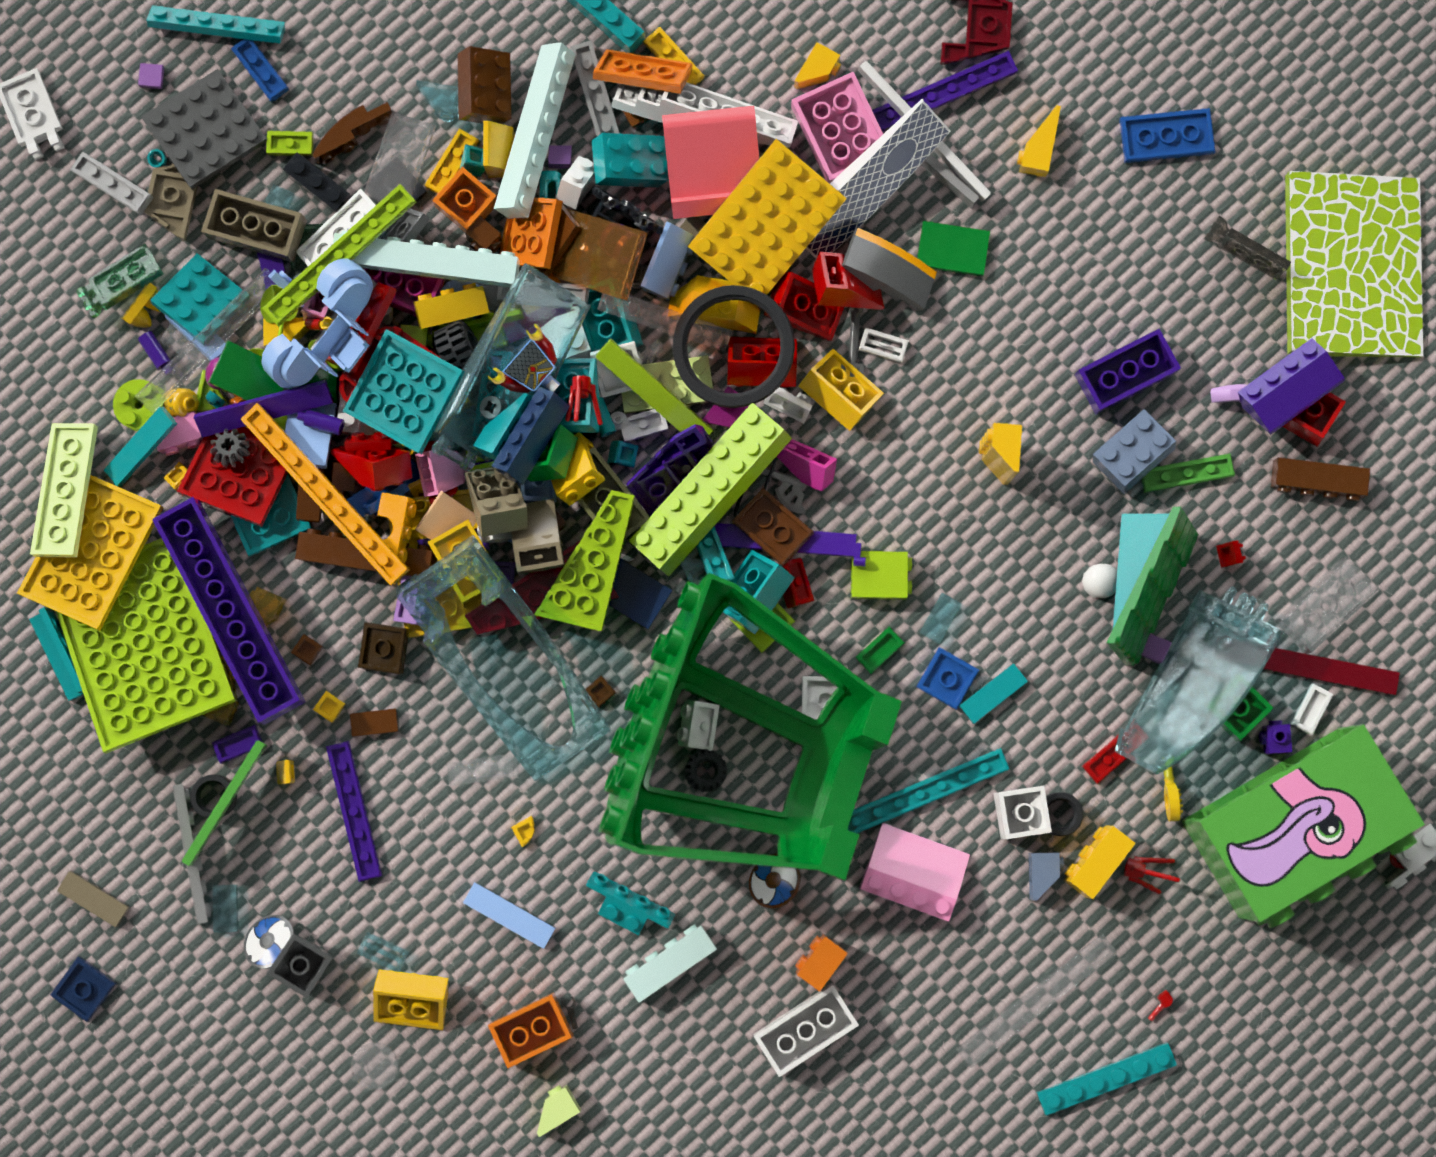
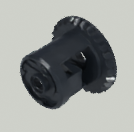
(624, 208)

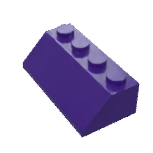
(1290, 386)

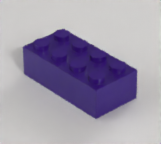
(1127, 371)

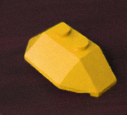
(727, 314)

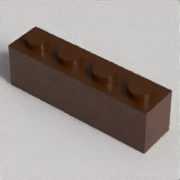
(1320, 478)

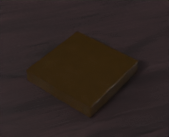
(383, 648)

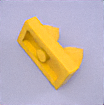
(136, 313)

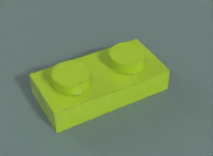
(289, 142)

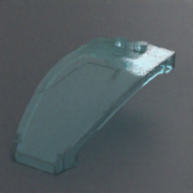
(1200, 680)

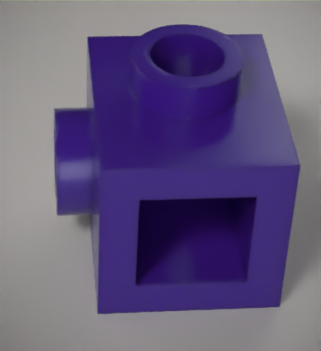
(1276, 737)

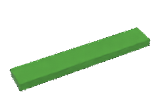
(224, 803)

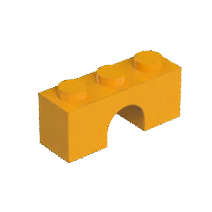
(400, 512)

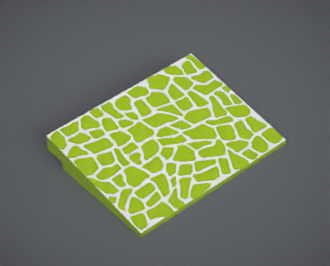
(1354, 264)

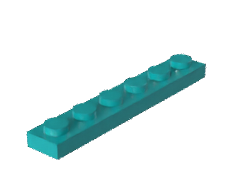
(216, 24)
(1106, 1078)

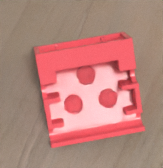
(708, 157)

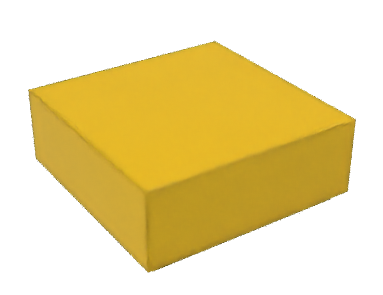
(329, 706)

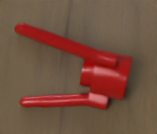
(580, 389)
(1135, 869)

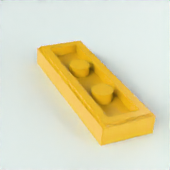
(664, 47)
(450, 161)

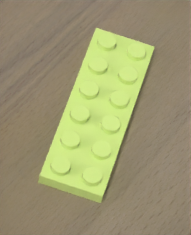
(64, 490)

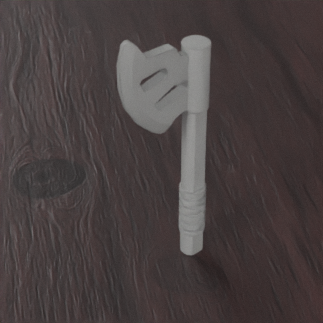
(788, 480)

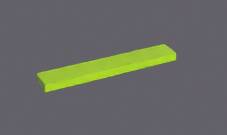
(649, 387)

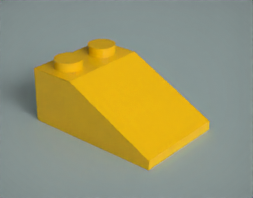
(444, 545)

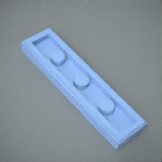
(509, 915)

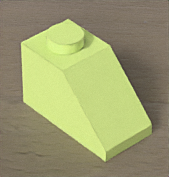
(557, 1109)

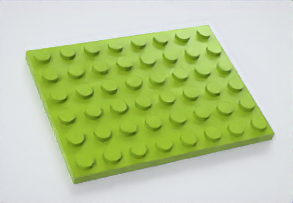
(151, 657)

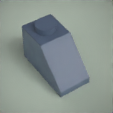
(1043, 872)

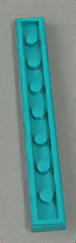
(928, 791)

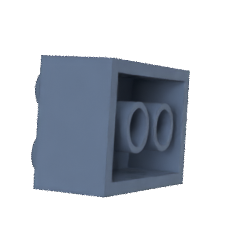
(1134, 451)

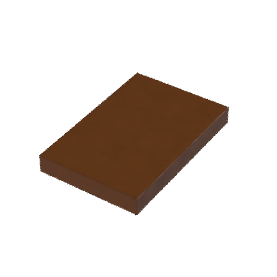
(567, 231)
(773, 527)

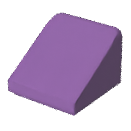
(560, 156)
(1156, 649)

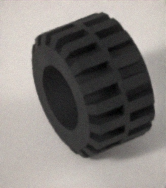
(455, 343)

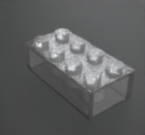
(1326, 605)

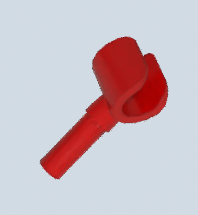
(1165, 1001)

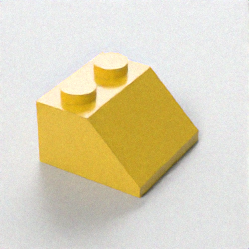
(496, 147)

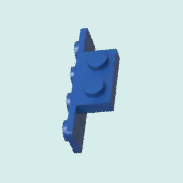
(368, 501)

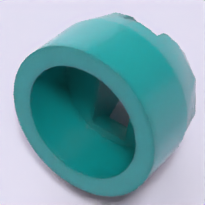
(154, 162)

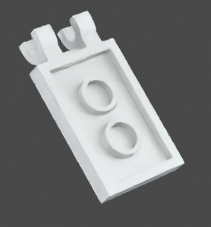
(31, 112)

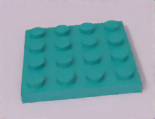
(403, 391)

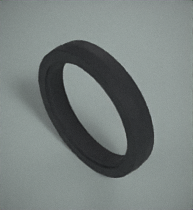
(683, 329)

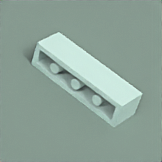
(669, 963)

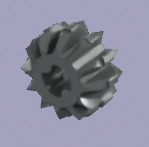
(238, 448)

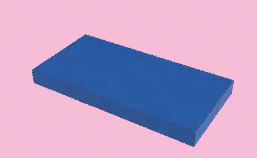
(1167, 135)

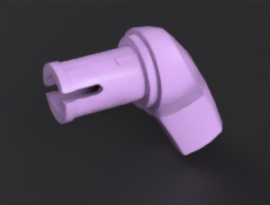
(1226, 393)

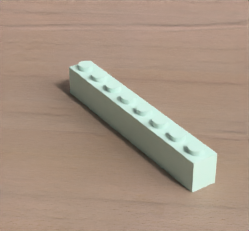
(534, 131)
(439, 261)

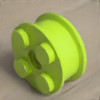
(127, 406)

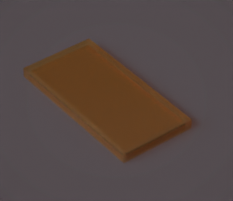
(602, 256)

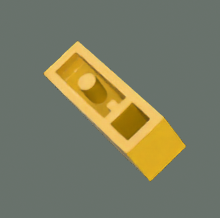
(1037, 153)

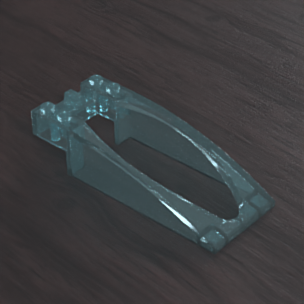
(419, 599)

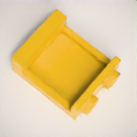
(581, 474)

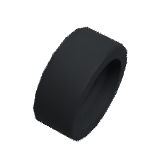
(197, 789)
(1078, 813)

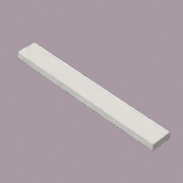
(942, 149)

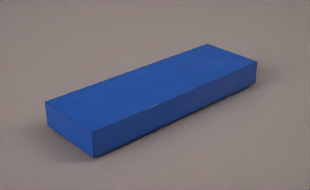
(260, 69)

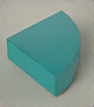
(215, 400)

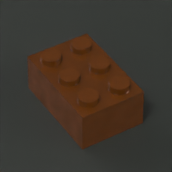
(484, 85)

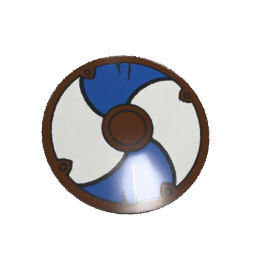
(774, 885)

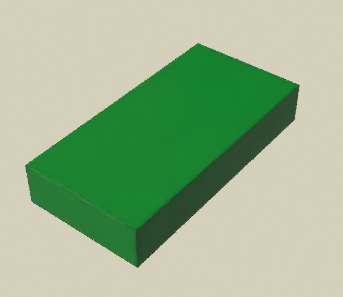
(879, 650)

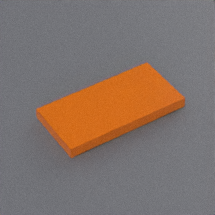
(643, 71)

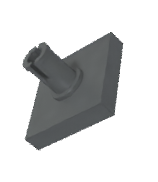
(409, 227)

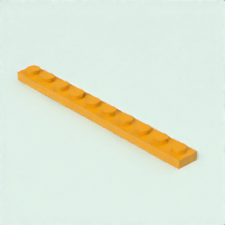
(325, 494)

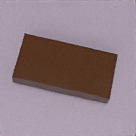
(374, 722)

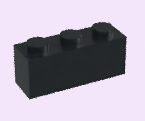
(316, 183)

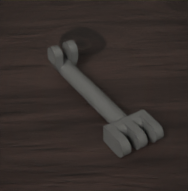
(854, 340)

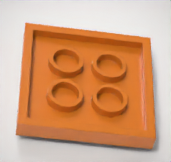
(534, 236)

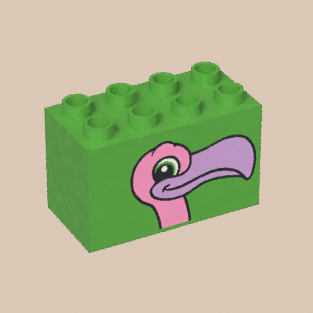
(1304, 826)

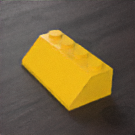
(1002, 450)

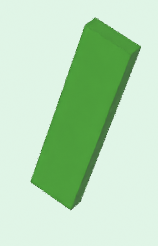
(1188, 473)

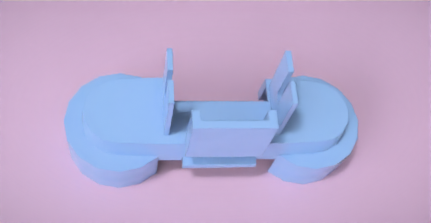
(346, 292)

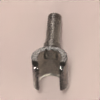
(571, 1012)

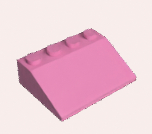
(836, 123)
(915, 872)

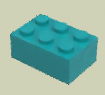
(629, 160)

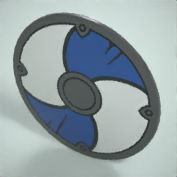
(266, 940)

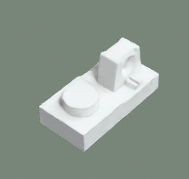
(792, 406)

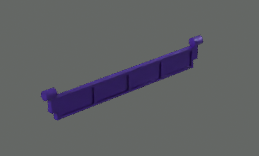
(820, 543)

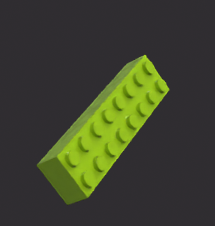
(710, 489)

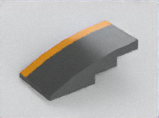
(889, 269)

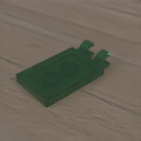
(120, 280)

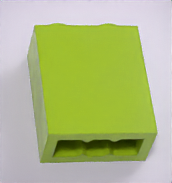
(882, 577)

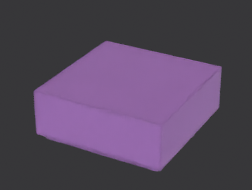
(151, 76)

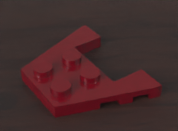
(986, 31)

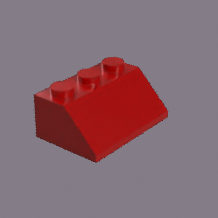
(754, 359)

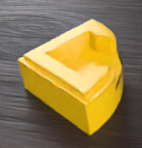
(524, 830)

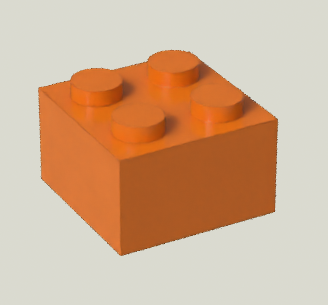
(465, 200)
(820, 962)

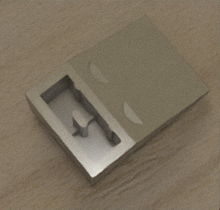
(496, 502)
(540, 544)

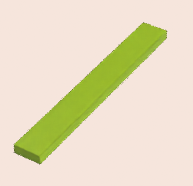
(347, 246)

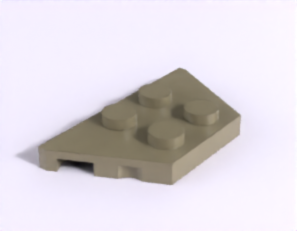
(171, 201)

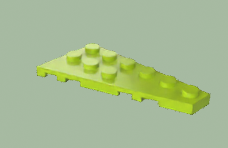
(588, 577)

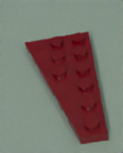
(531, 589)

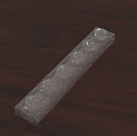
(664, 320)

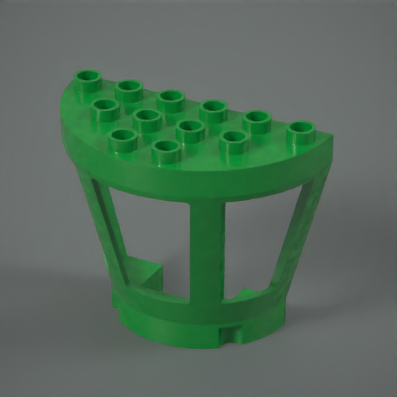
(828, 772)

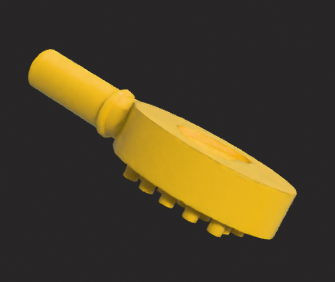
(1172, 796)

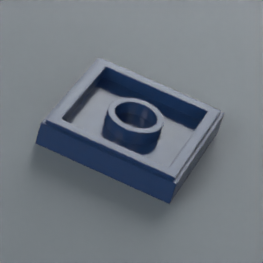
(83, 989)

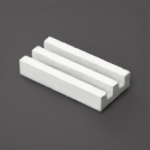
(889, 356)

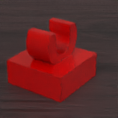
(1230, 553)

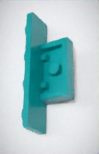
(626, 906)

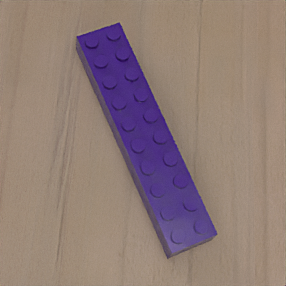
(228, 611)

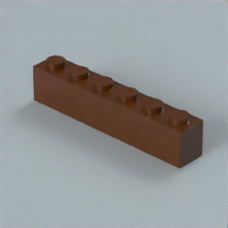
(342, 552)

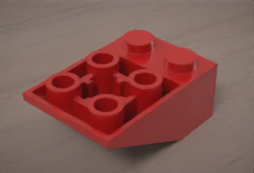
(841, 288)

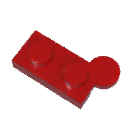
(360, 442)

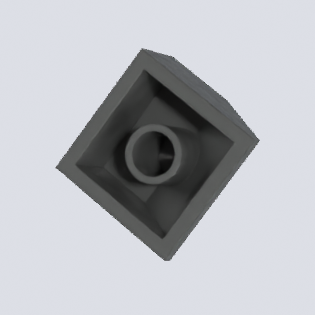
(300, 964)

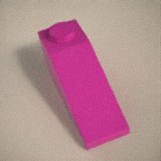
(808, 464)

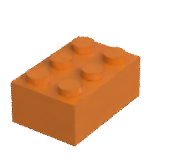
(530, 1030)

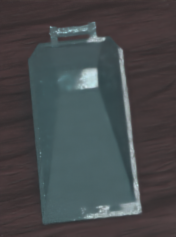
(528, 302)

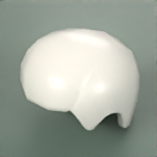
(1100, 580)

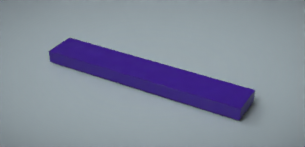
(275, 404)
(354, 811)

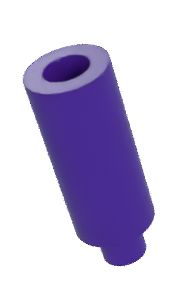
(154, 350)
(322, 422)

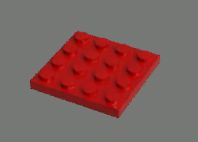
(239, 491)

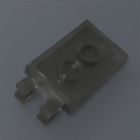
(1246, 249)

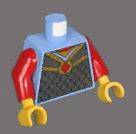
(530, 367)

